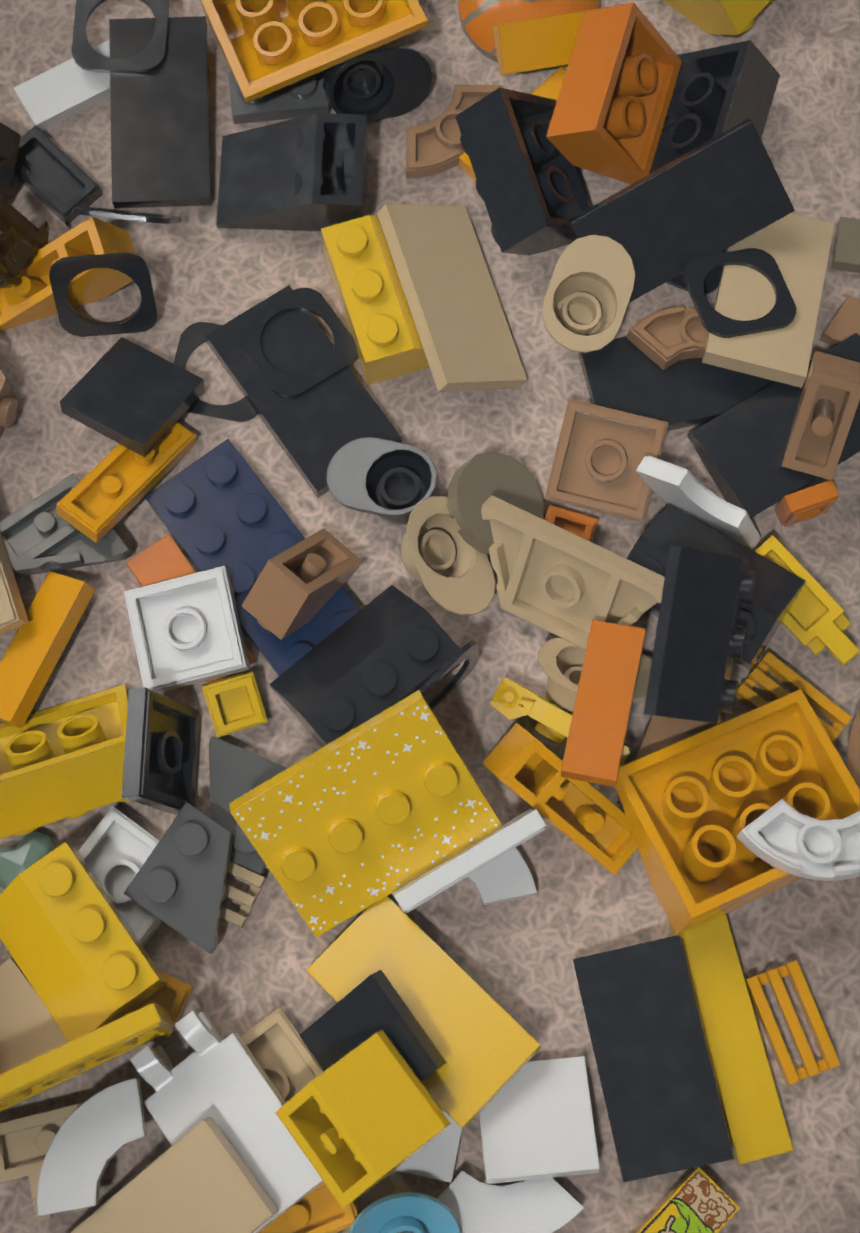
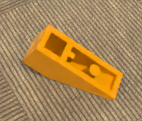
(33, 295)
(567, 803)

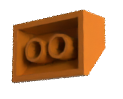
(615, 94)

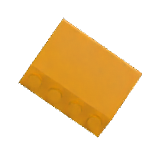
(289, 40)
(709, 787)

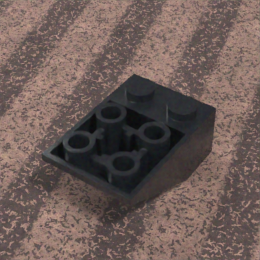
(294, 174)

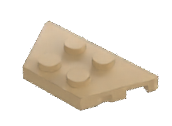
(563, 578)

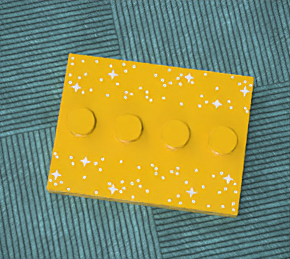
(366, 814)

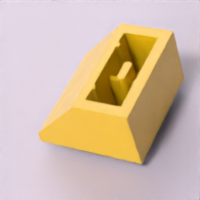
(362, 1118)

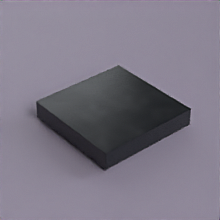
(132, 396)
(160, 751)
(361, 1014)

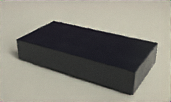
(53, 176)

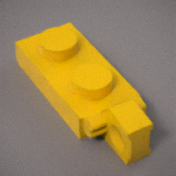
(814, 616)
(516, 700)

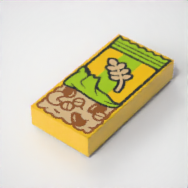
(692, 1207)

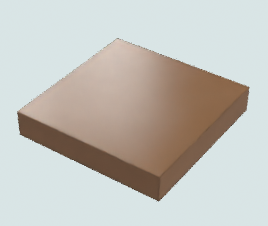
(600, 459)

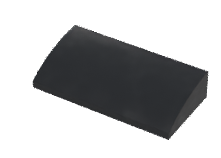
(749, 441)

